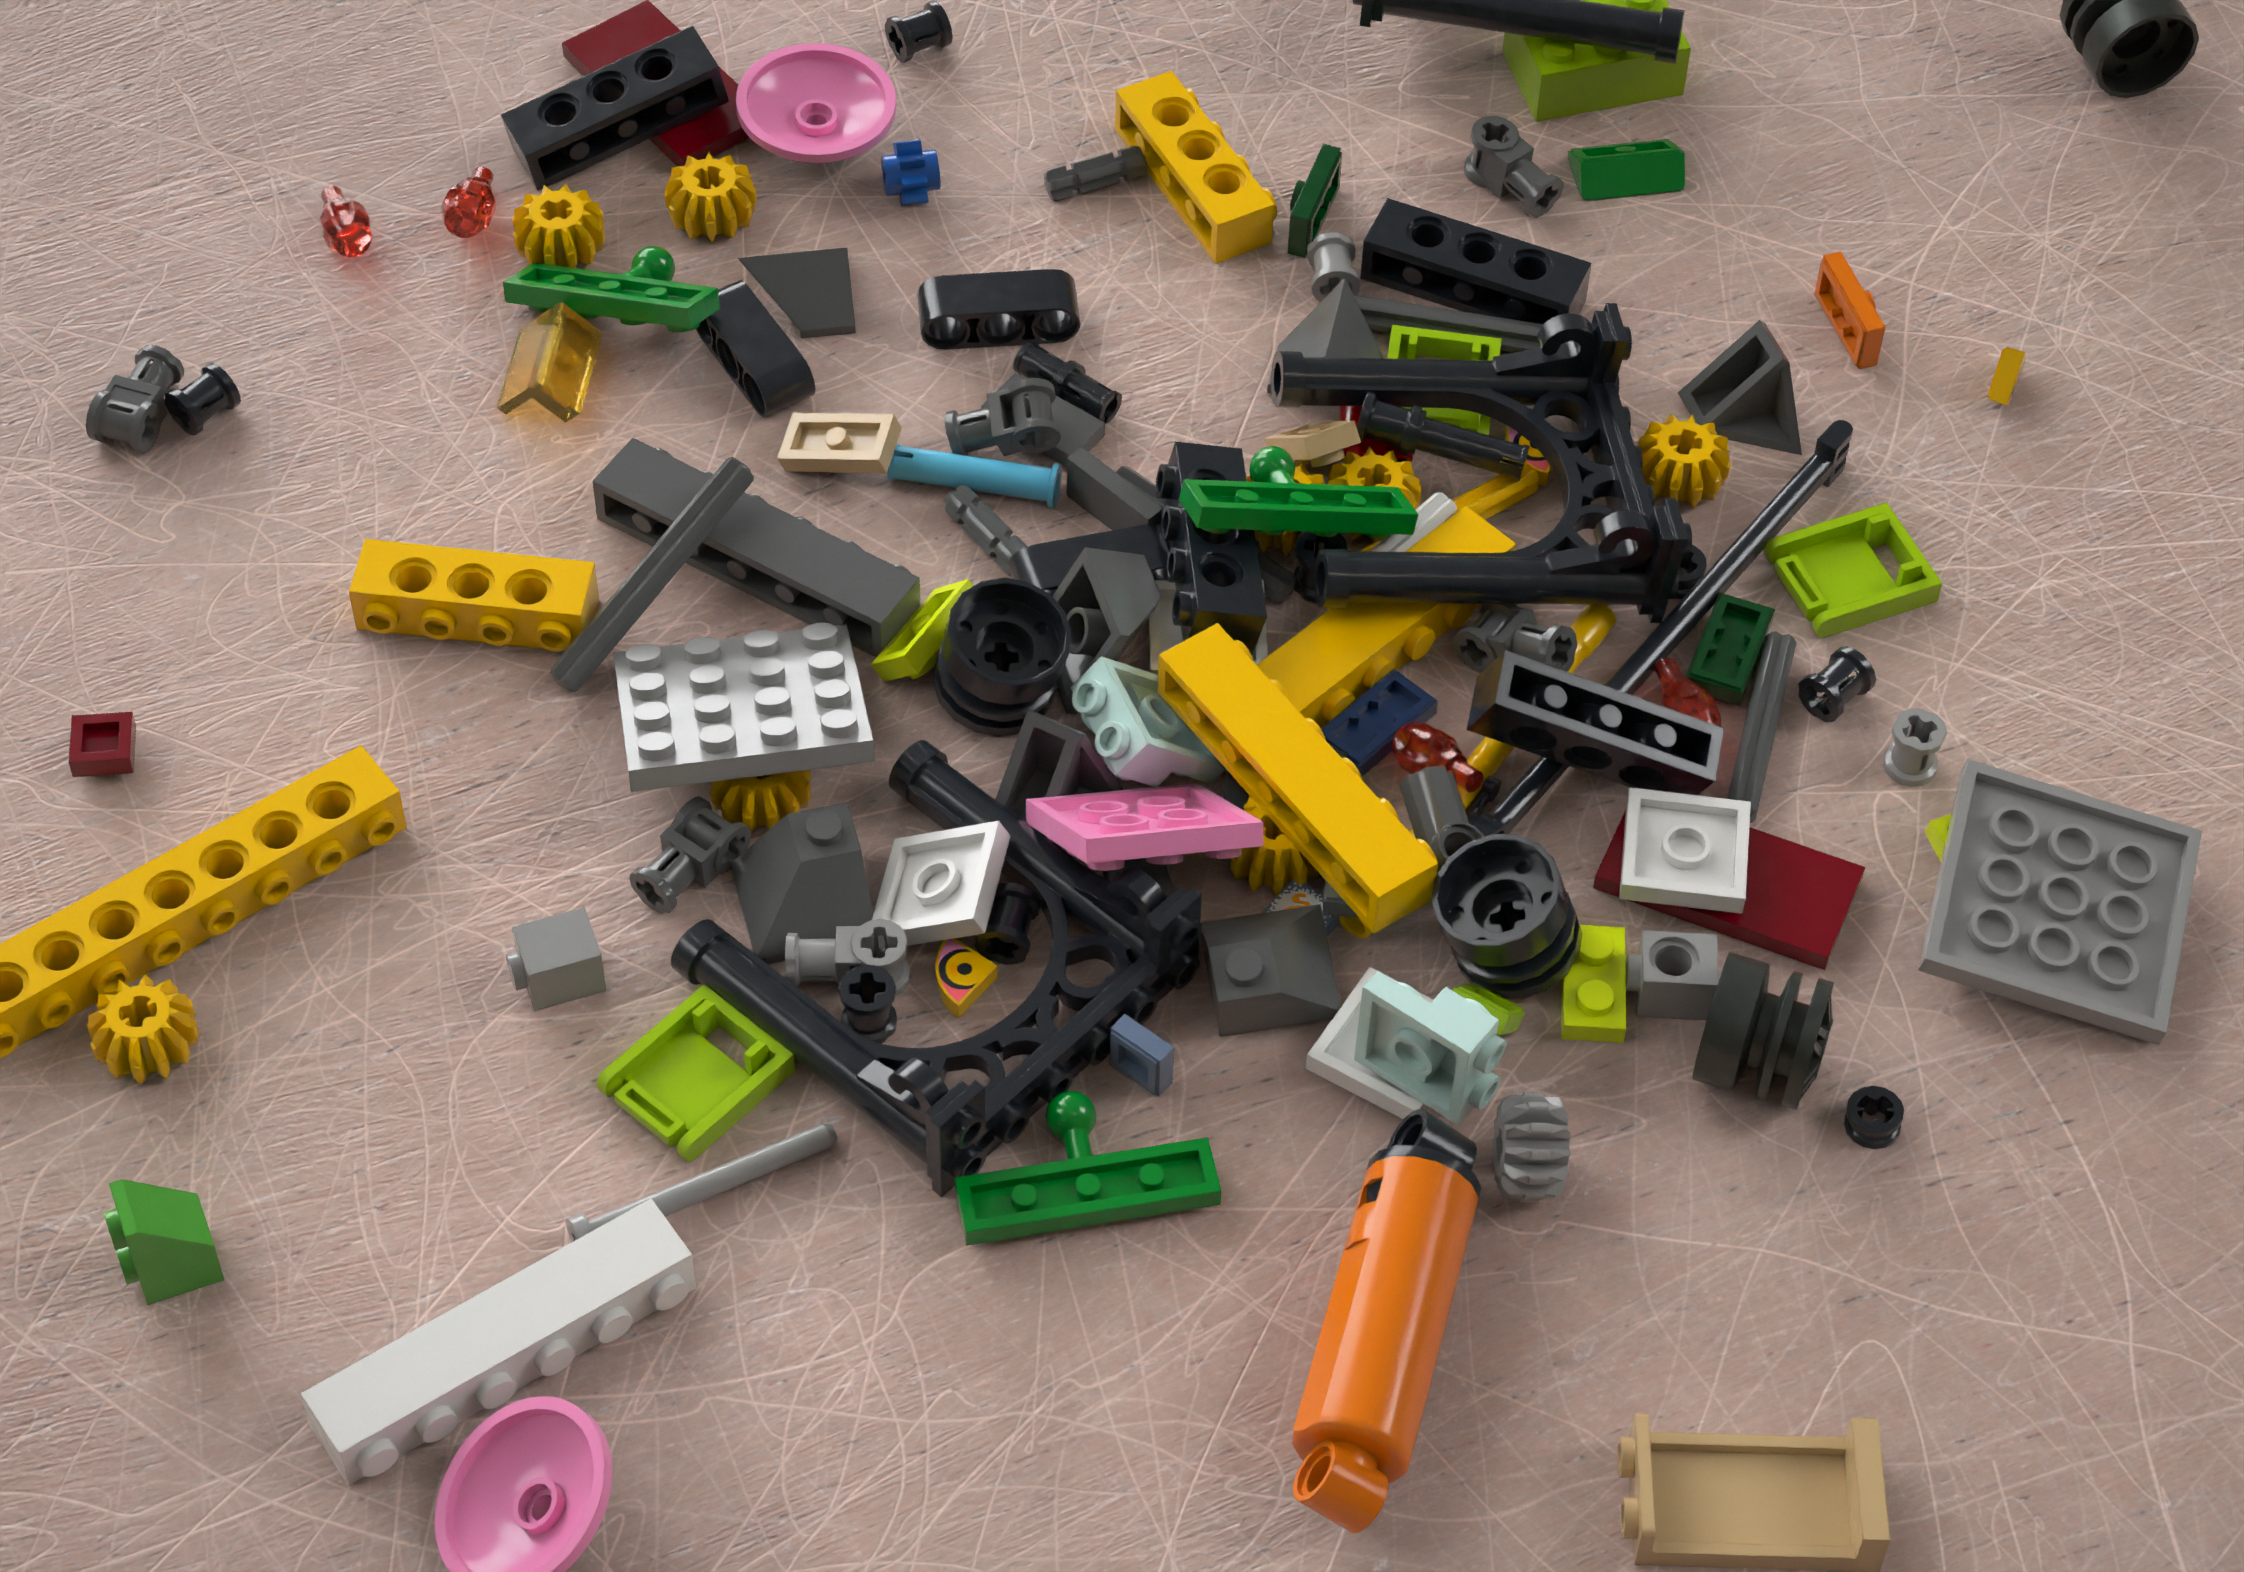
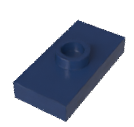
(1375, 717)

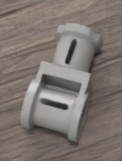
(854, 946)

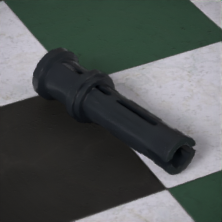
(1414, 431)

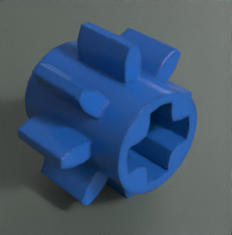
(910, 172)

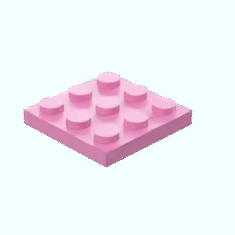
(1145, 824)

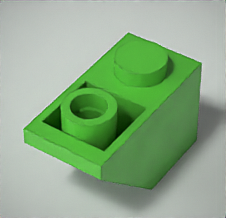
(161, 1239)

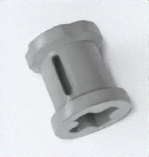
(1332, 259)
(1905, 755)

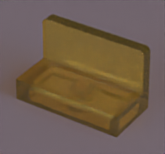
(552, 363)

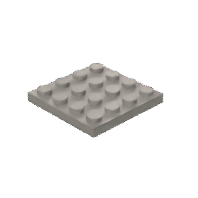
(741, 707)
(2061, 901)

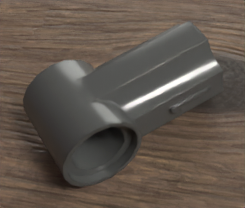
(1437, 811)

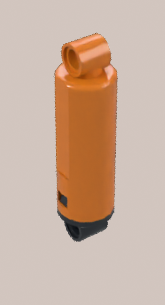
(1385, 1321)

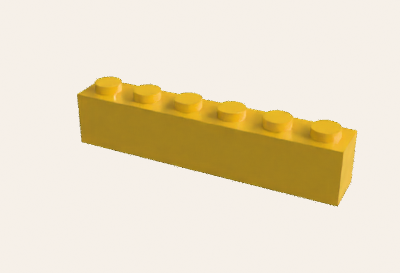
(1359, 644)
(1297, 777)

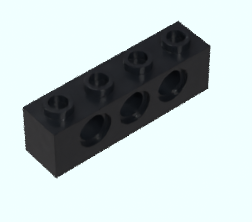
(615, 108)
(1470, 266)
(1212, 572)
(1593, 727)

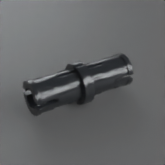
(1068, 381)

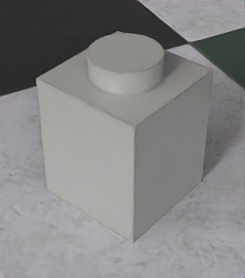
(556, 959)

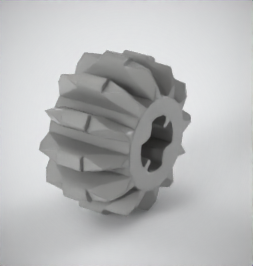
(1531, 1147)

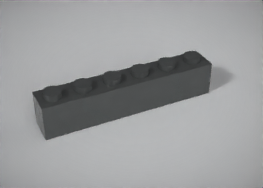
(761, 549)

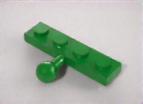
(634, 297)
(1280, 504)
(1086, 1186)

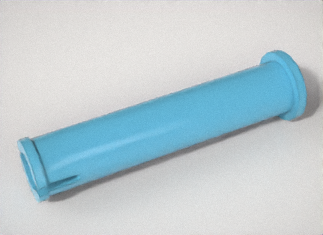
(976, 473)

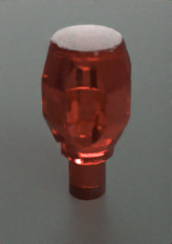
(469, 204)
(344, 224)
(1684, 695)
(1422, 746)

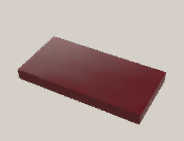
(633, 31)
(1791, 903)

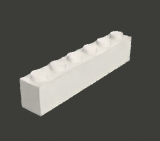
(499, 1342)

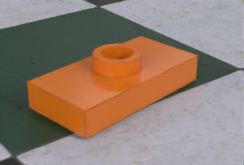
(1850, 310)

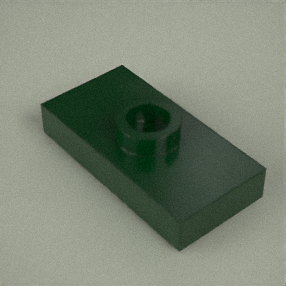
(1314, 199)
(1730, 647)

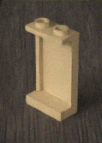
(1755, 1499)

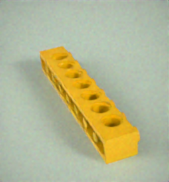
(193, 893)

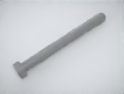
(719, 1178)

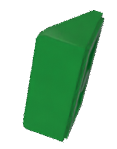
(1628, 169)

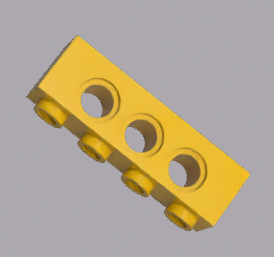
(1195, 166)
(472, 595)

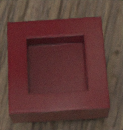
(102, 744)

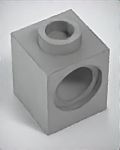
(1695, 970)

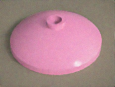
(816, 103)
(524, 1490)

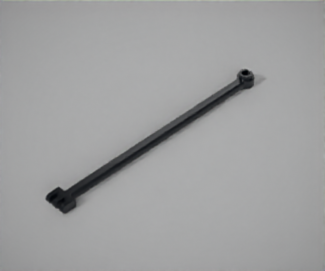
(1819, 470)

